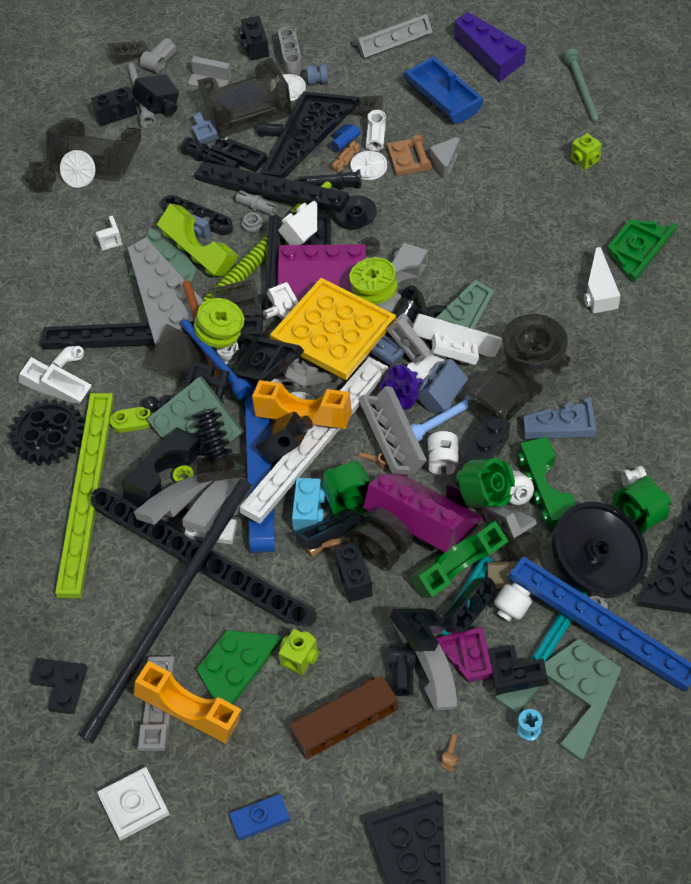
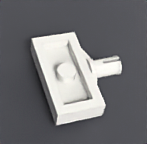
(282, 300)

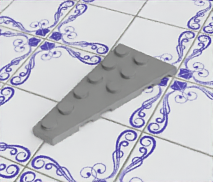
(160, 288)

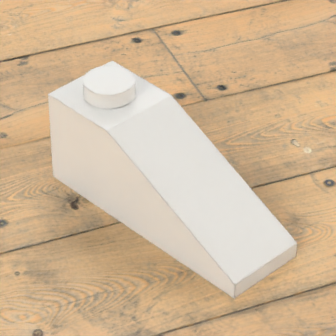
(601, 291)

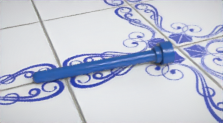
(239, 386)

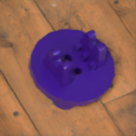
(404, 384)

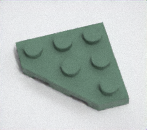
(172, 254)
(191, 400)

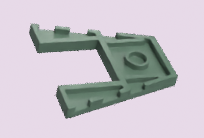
(587, 678)

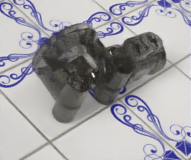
(530, 347)

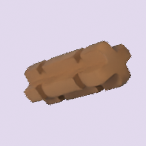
(345, 156)

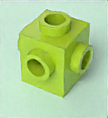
(586, 151)
(298, 651)

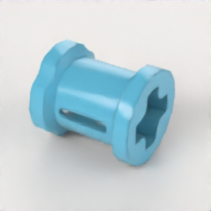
(524, 730)

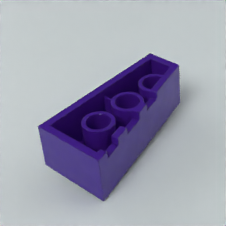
(489, 45)

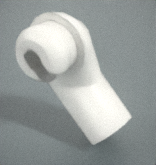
(68, 355)

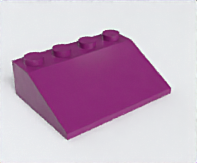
(305, 264)
(422, 510)

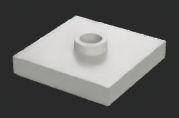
(133, 803)

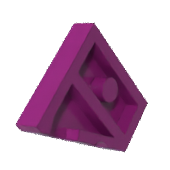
(468, 654)

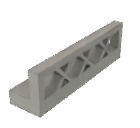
(393, 35)
(397, 431)

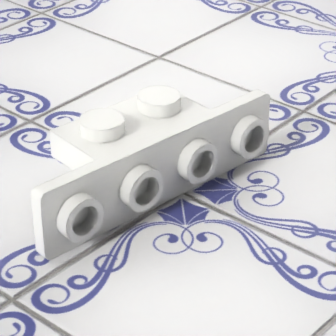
(456, 340)

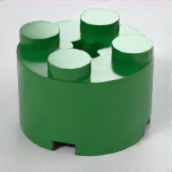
(486, 482)
(346, 487)
(643, 503)

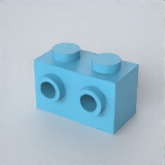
(307, 504)

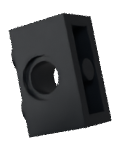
(114, 106)
(353, 571)

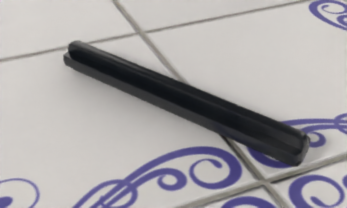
(273, 243)

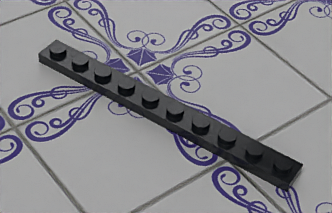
(117, 334)

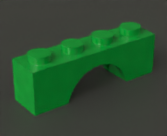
(537, 459)
(444, 567)

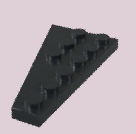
(307, 127)
(671, 582)
(411, 842)

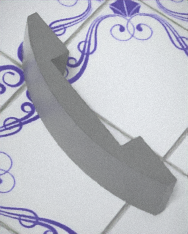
(441, 683)
(156, 723)

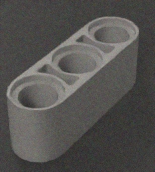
(289, 50)

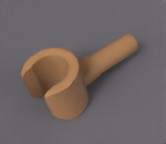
(377, 459)
(448, 759)

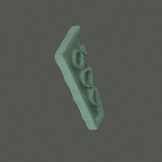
(467, 306)

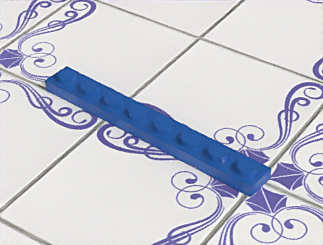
(603, 623)

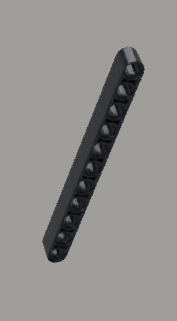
(231, 569)

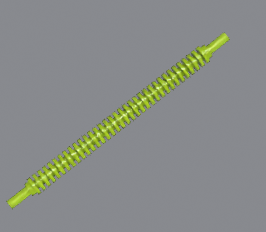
(251, 260)

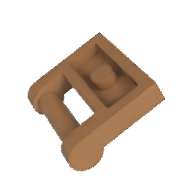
(402, 157)

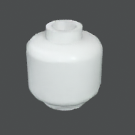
(523, 489)
(512, 602)

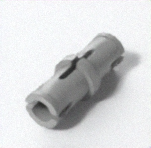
(256, 203)

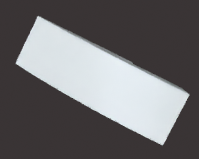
(53, 381)

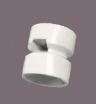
(443, 452)

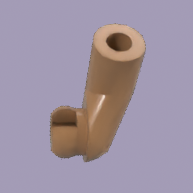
(329, 544)

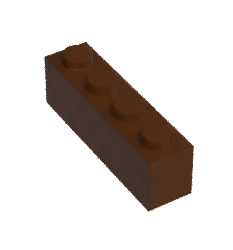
(343, 716)

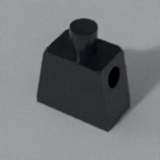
(156, 93)
(283, 436)

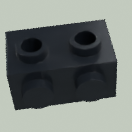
(254, 38)

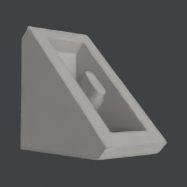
(444, 156)

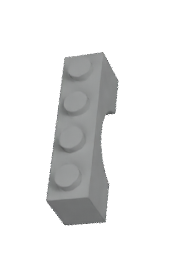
(408, 264)

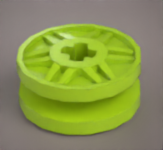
(374, 280)
(218, 322)

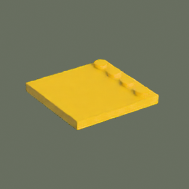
(334, 327)

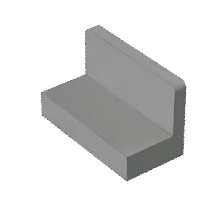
(206, 68)
(413, 345)
(509, 520)

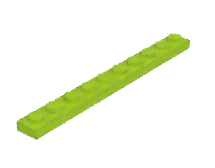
(82, 512)

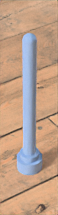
(420, 430)

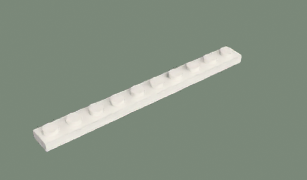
(294, 463)

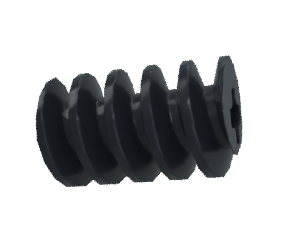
(211, 433)

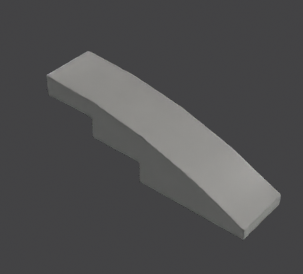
(172, 500)
(209, 505)

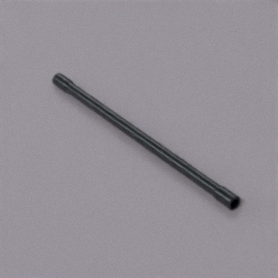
(98, 720)

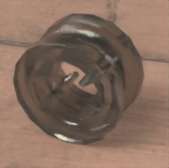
(373, 251)

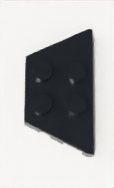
(263, 358)

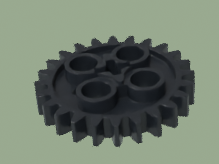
(47, 432)

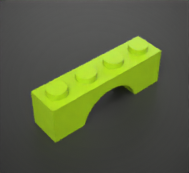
(179, 226)

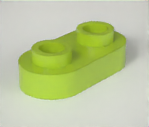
(132, 419)

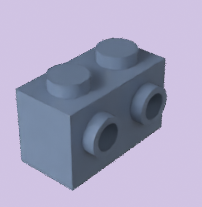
(441, 386)

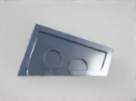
(562, 423)

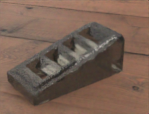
(123, 52)
(368, 104)

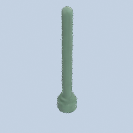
(572, 58)

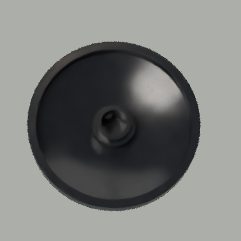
(599, 549)

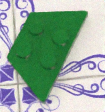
(638, 245)
(236, 662)

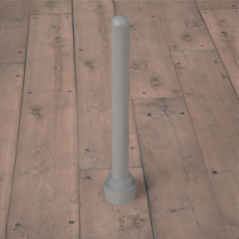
(146, 116)

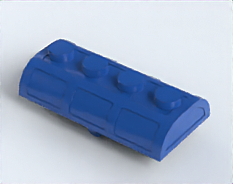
(444, 89)

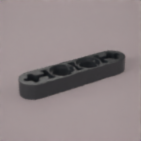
(202, 212)

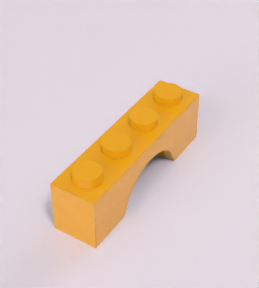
(274, 401)
(210, 716)

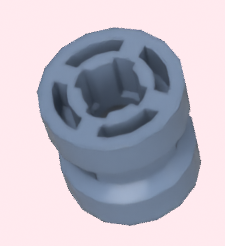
(317, 74)

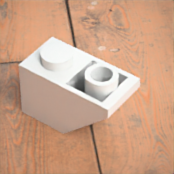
(301, 226)

